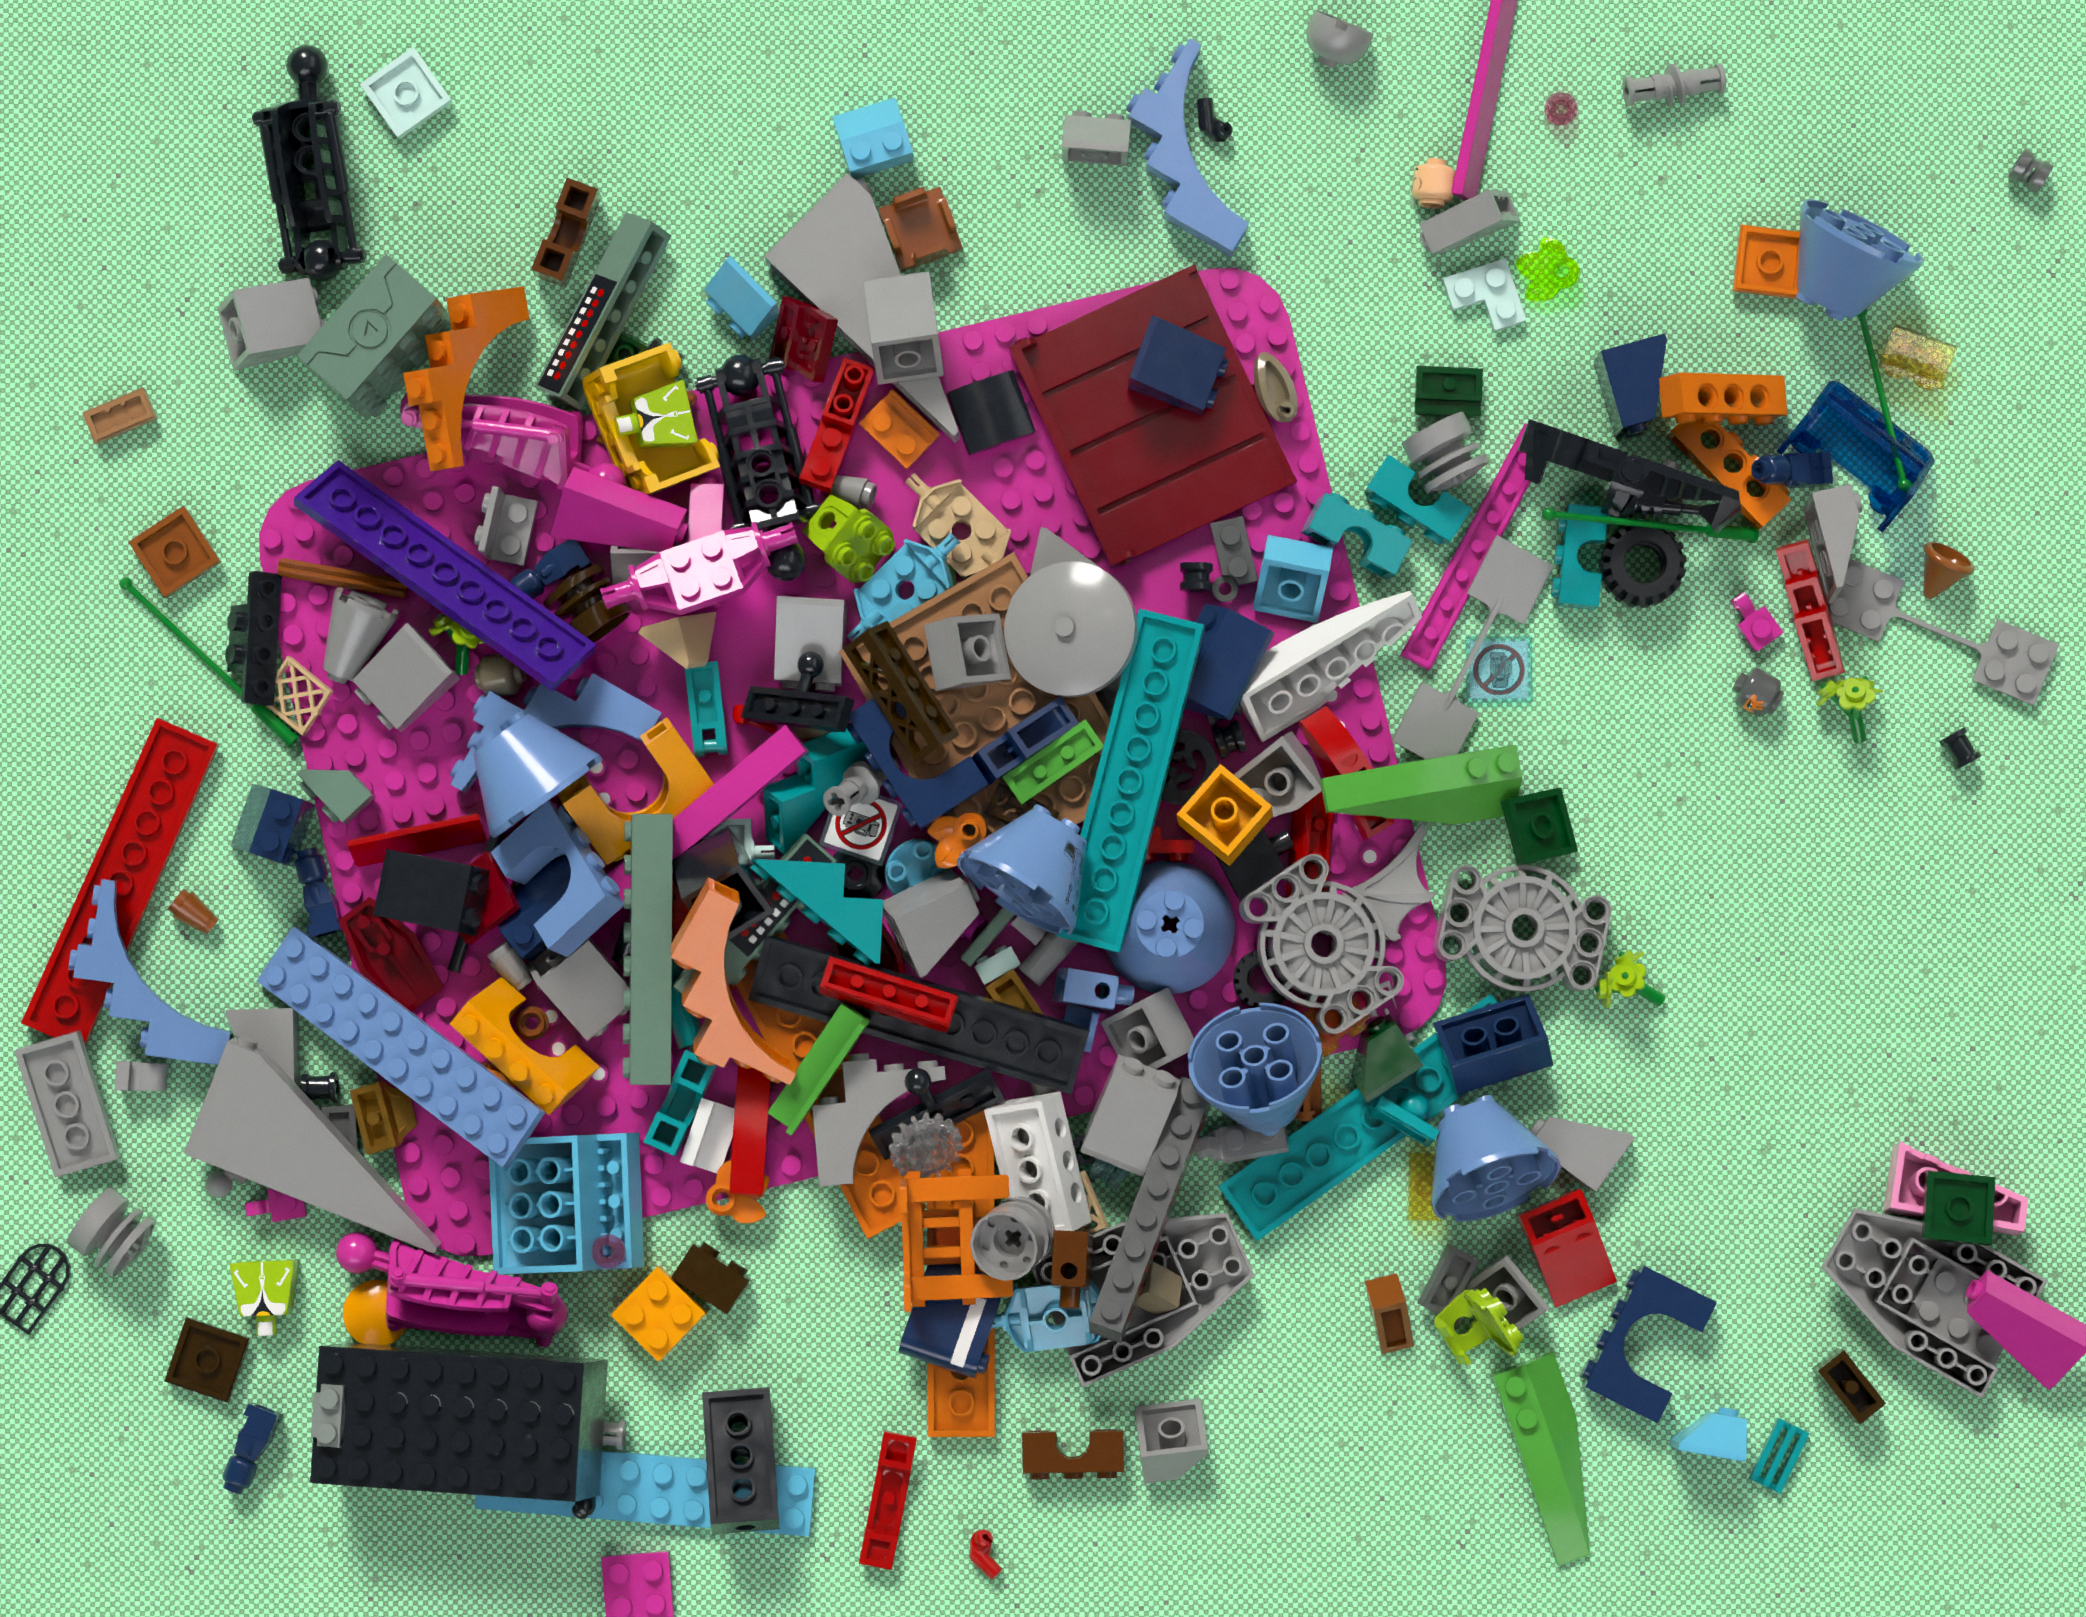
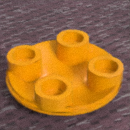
(366, 1313)

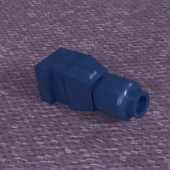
(1794, 469)
(552, 568)
(317, 894)
(250, 1446)

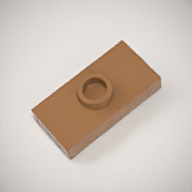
(119, 415)

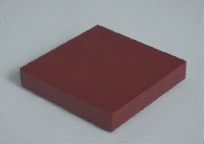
(498, 900)

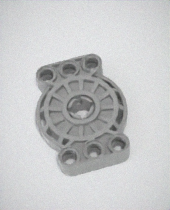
(1490, 933)
(1352, 949)

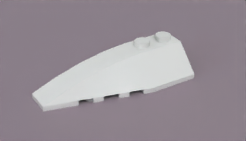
(1311, 664)

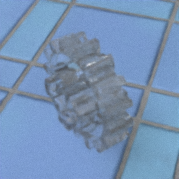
(923, 1146)

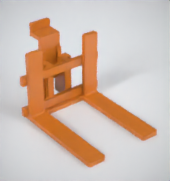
(952, 1237)

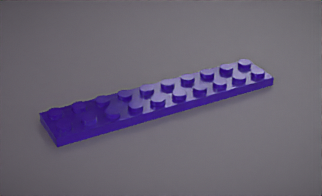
(445, 575)

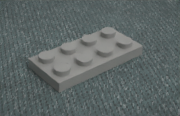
(67, 1103)

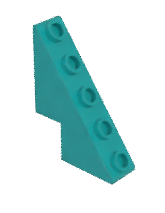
(798, 799)
(821, 892)

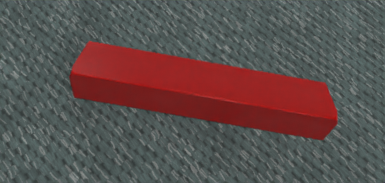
(1311, 835)
(418, 839)
(888, 994)

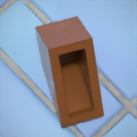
(1389, 1313)

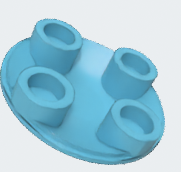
(911, 864)

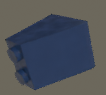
(1177, 367)
(1631, 384)
(273, 825)

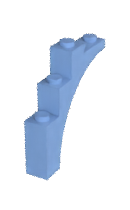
(1162, 116)
(597, 706)
(107, 960)

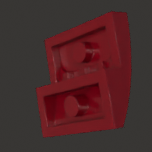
(803, 338)

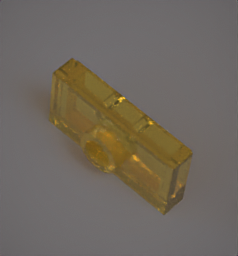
(1420, 1187)

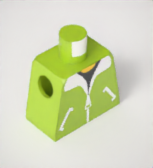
(660, 418)
(265, 1291)

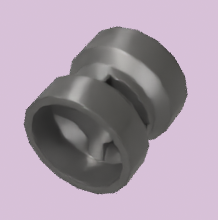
(2024, 166)

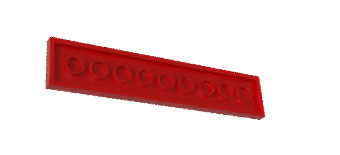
(133, 855)

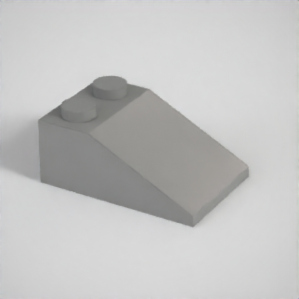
(1832, 526)

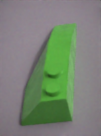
(1430, 790)
(1548, 1448)

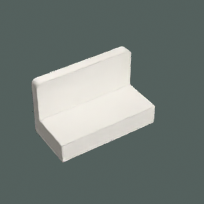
(709, 1136)

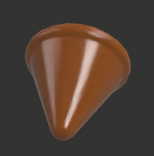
(1943, 568)

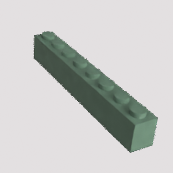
(650, 949)

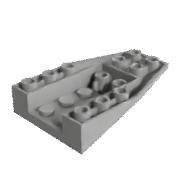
(1194, 1247)
(1918, 1291)

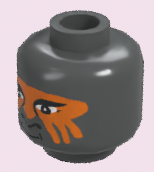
(1758, 692)

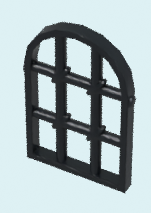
(46, 1279)

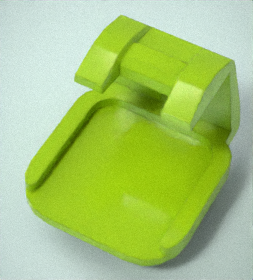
(854, 542)
(1488, 1324)

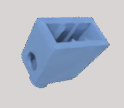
(1078, 988)

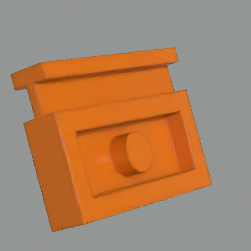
(899, 429)

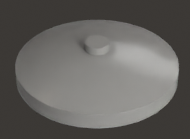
(1071, 629)

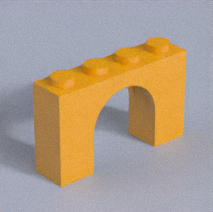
(682, 784)
(542, 1078)

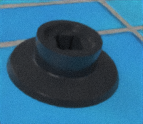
(869, 884)

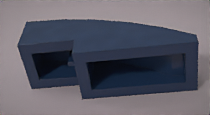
(1024, 740)

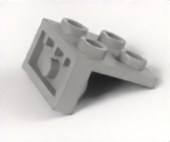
(506, 527)

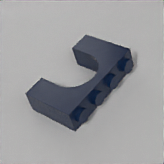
(923, 799)
(1609, 1371)

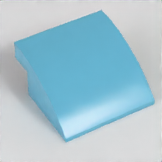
(562, 1199)

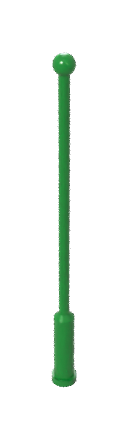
(1903, 482)
(1729, 532)
(261, 712)

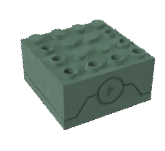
(375, 338)

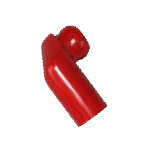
(980, 1553)

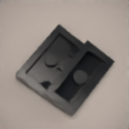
(991, 412)

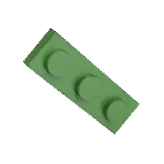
(1053, 762)

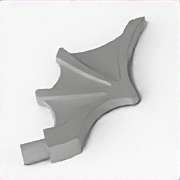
(1396, 888)

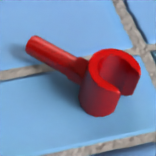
(737, 712)

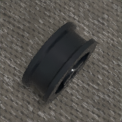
(1193, 743)

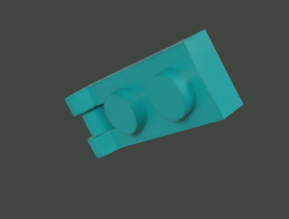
(706, 709)

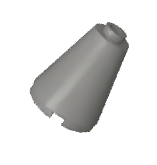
(354, 633)

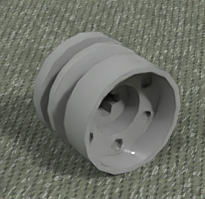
(1445, 453)
(111, 1232)
(998, 1247)

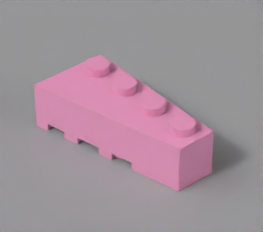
(1907, 1183)

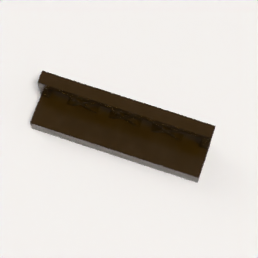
(905, 687)

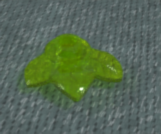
(1543, 270)

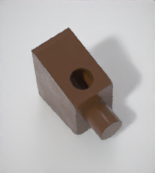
(1070, 1250)

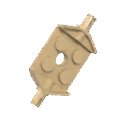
(953, 504)

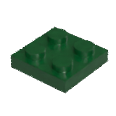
(1539, 826)
(1958, 1208)

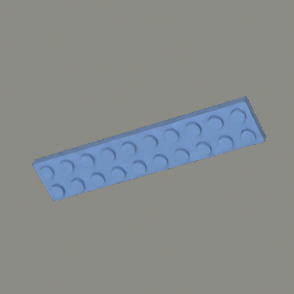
(401, 1047)

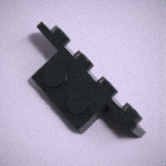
(255, 638)

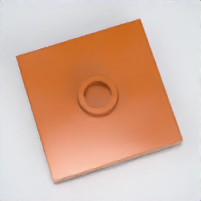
(1766, 262)

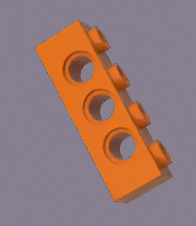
(1723, 397)
(1710, 462)

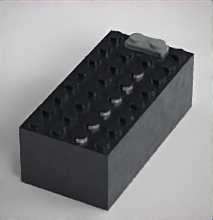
(459, 1421)

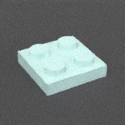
(406, 93)

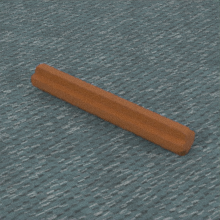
(341, 577)

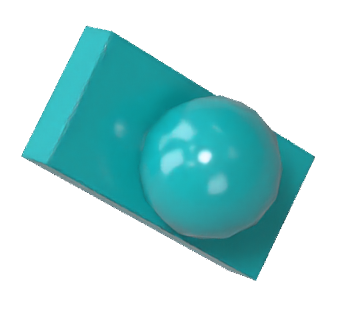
(1407, 1116)

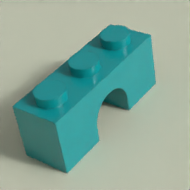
(1438, 520)
(1382, 544)
(1575, 585)
(681, 1104)

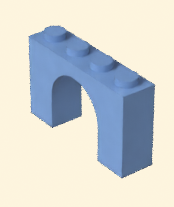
(590, 894)

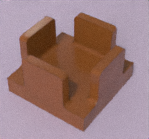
(920, 227)

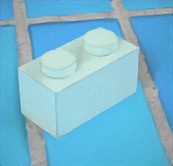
(997, 965)

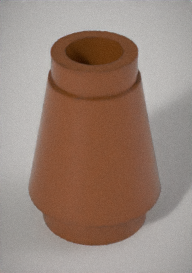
(192, 911)

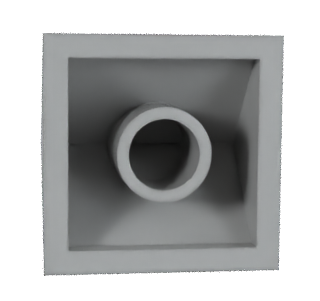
(1512, 1289)

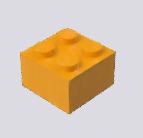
(1224, 815)
(659, 1313)

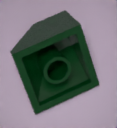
(1382, 1058)

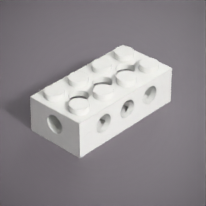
(1039, 1156)

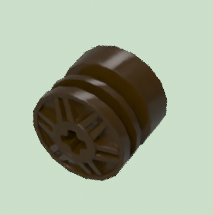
(582, 601)

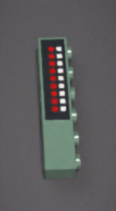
(603, 309)
(750, 942)

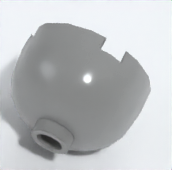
(1336, 40)

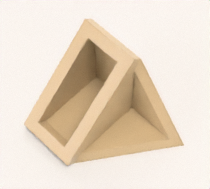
(683, 638)

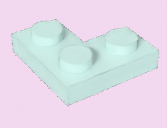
(1491, 285)

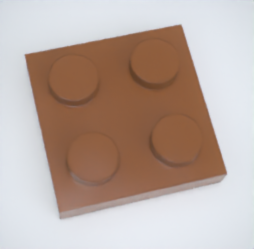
(174, 552)

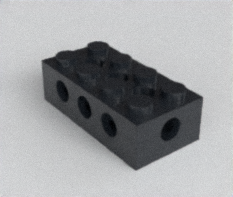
(758, 1475)

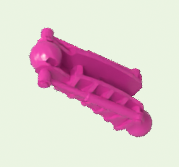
(523, 436)
(453, 1298)

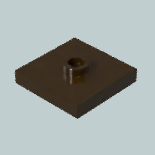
(207, 1359)

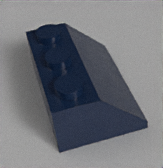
(1225, 661)
(535, 900)
(1493, 1044)

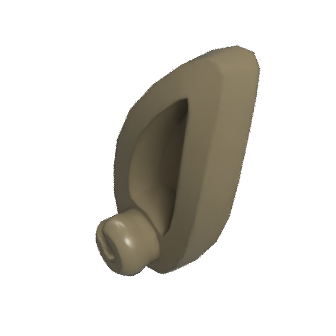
(1275, 388)

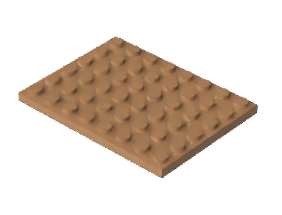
(988, 709)

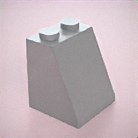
(269, 321)
(903, 328)
(805, 627)
(404, 679)
(930, 918)
(581, 986)
(1130, 1115)

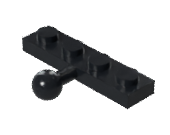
(801, 706)
(954, 1103)

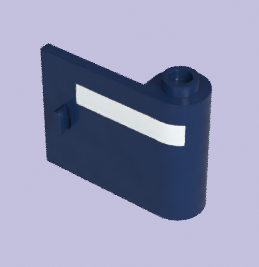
(950, 1332)

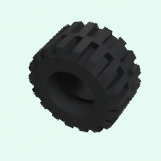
(1629, 590)

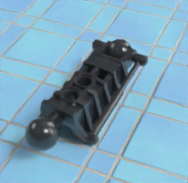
(288, 166)
(740, 377)

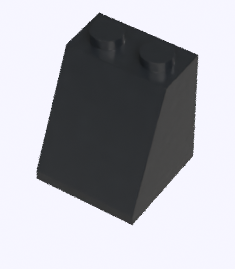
(728, 863)
(431, 892)

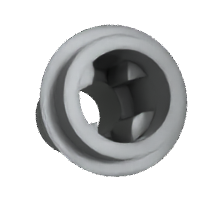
(855, 490)
(510, 965)

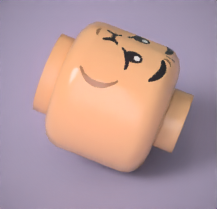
(1433, 183)

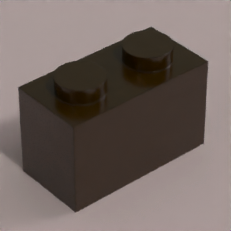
(711, 1277)
(1848, 1386)

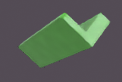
(819, 1067)

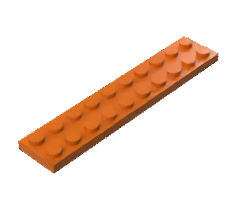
(876, 1181)
(954, 1401)

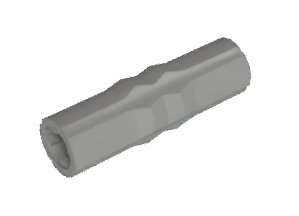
(1046, 957)

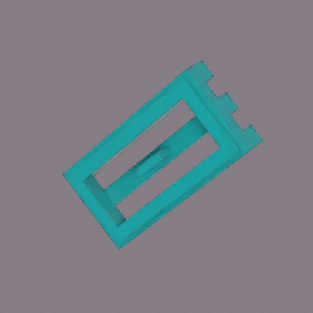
(1794, 1454)

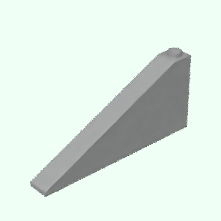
(826, 266)
(276, 1136)

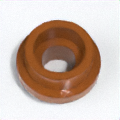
(521, 1023)

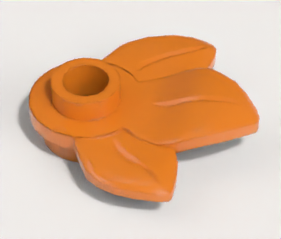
(953, 838)
(741, 1208)

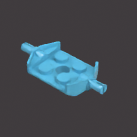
(922, 565)
(1027, 1320)

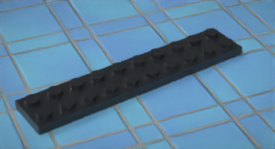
(980, 1031)

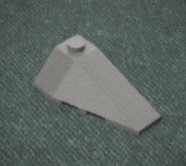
(1283, 775)

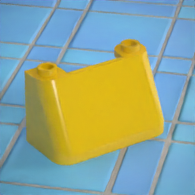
(609, 396)

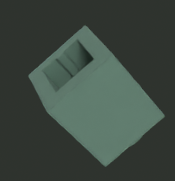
(339, 791)

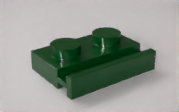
(1448, 391)

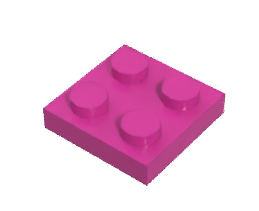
(638, 1585)

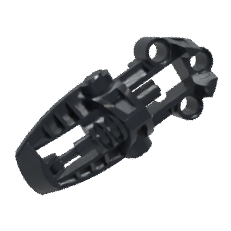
(1635, 481)

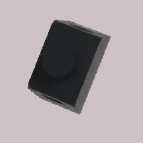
(1256, 862)

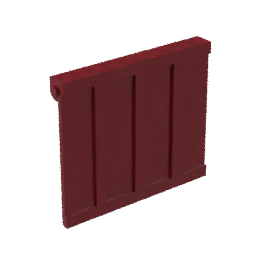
(1137, 461)

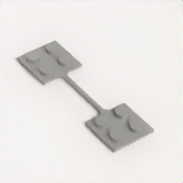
(1508, 585)
(2009, 661)

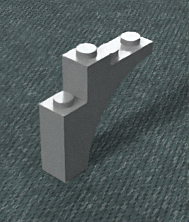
(842, 1126)

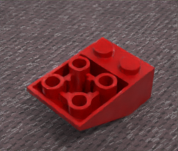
(1567, 1247)

